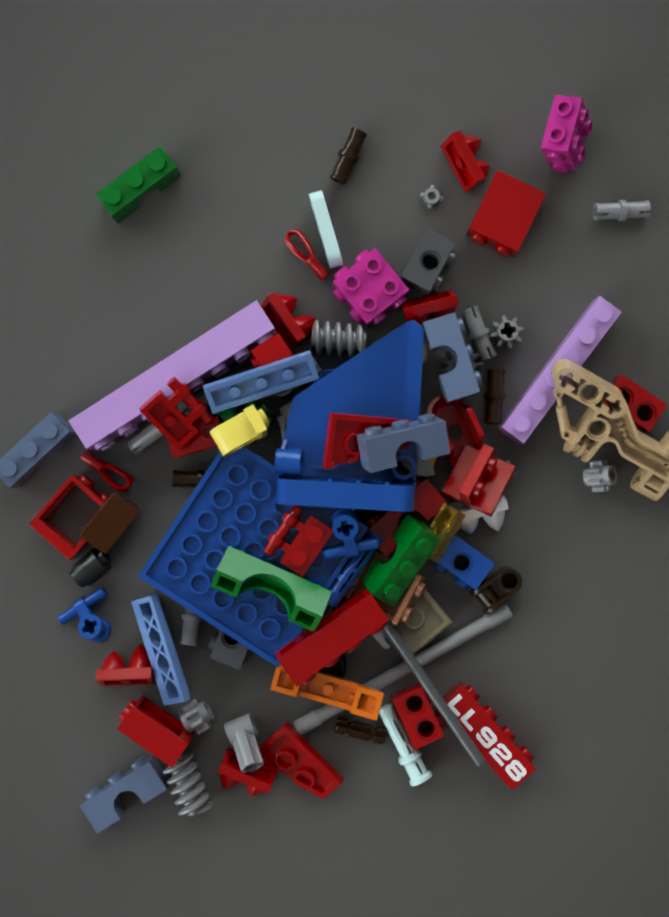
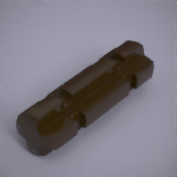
(360, 730)

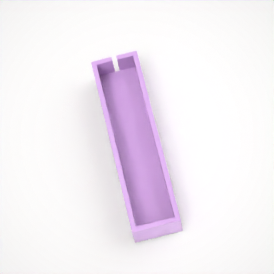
(192, 364)

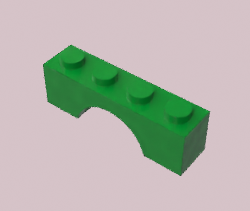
(243, 572)

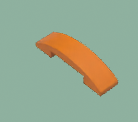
(332, 691)

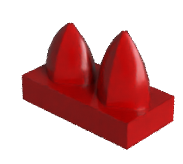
(460, 153)
(438, 304)
(279, 311)
(115, 674)
(256, 781)

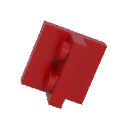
(479, 479)

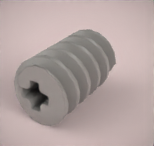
(338, 339)
(188, 786)

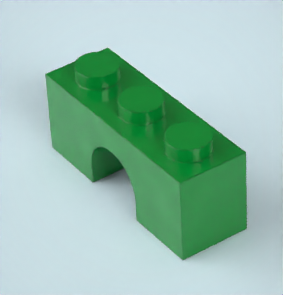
(125, 192)
(414, 546)

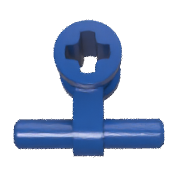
(347, 534)
(84, 609)

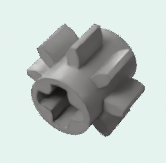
(510, 325)
(600, 476)
(197, 716)

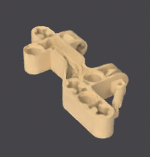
(616, 427)

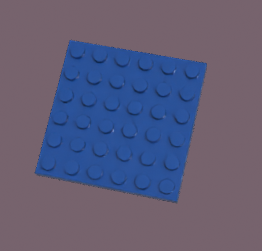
(238, 510)

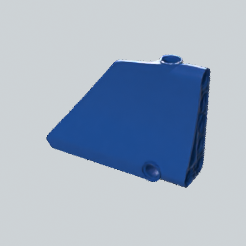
(373, 383)

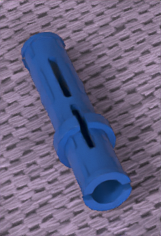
(346, 579)

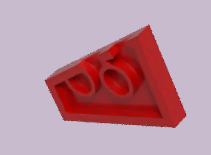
(341, 437)
(293, 756)

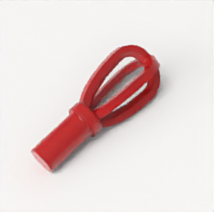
(312, 260)
(100, 467)

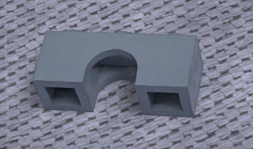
(446, 334)
(41, 441)
(380, 445)
(103, 805)

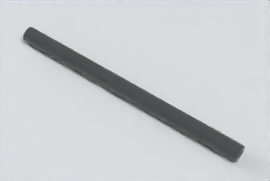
(434, 694)

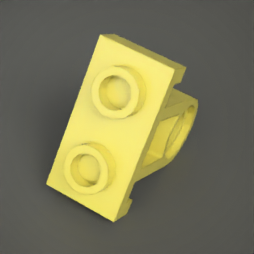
(240, 430)

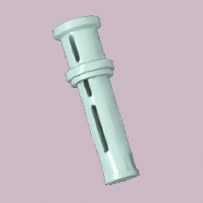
(408, 755)

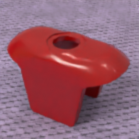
(463, 416)

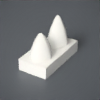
(472, 516)

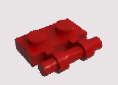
(170, 419)
(306, 544)

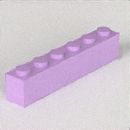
(574, 347)

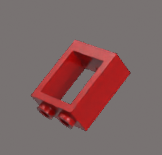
(50, 531)
(154, 730)

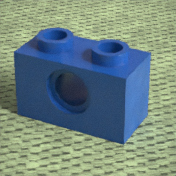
(477, 564)

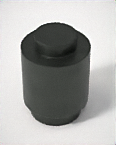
(90, 568)

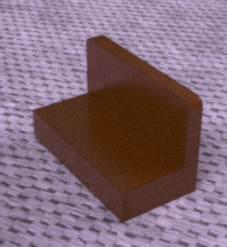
(109, 522)

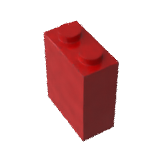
(505, 214)

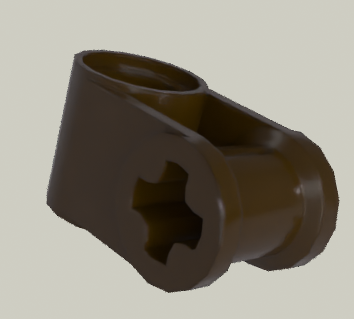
(495, 590)

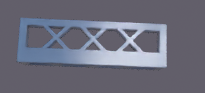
(261, 382)
(161, 649)

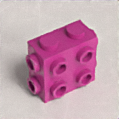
(566, 133)
(369, 288)

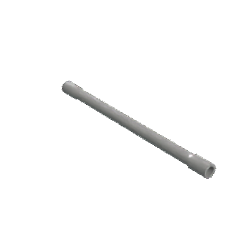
(488, 621)

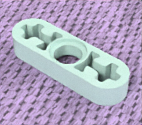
(325, 229)

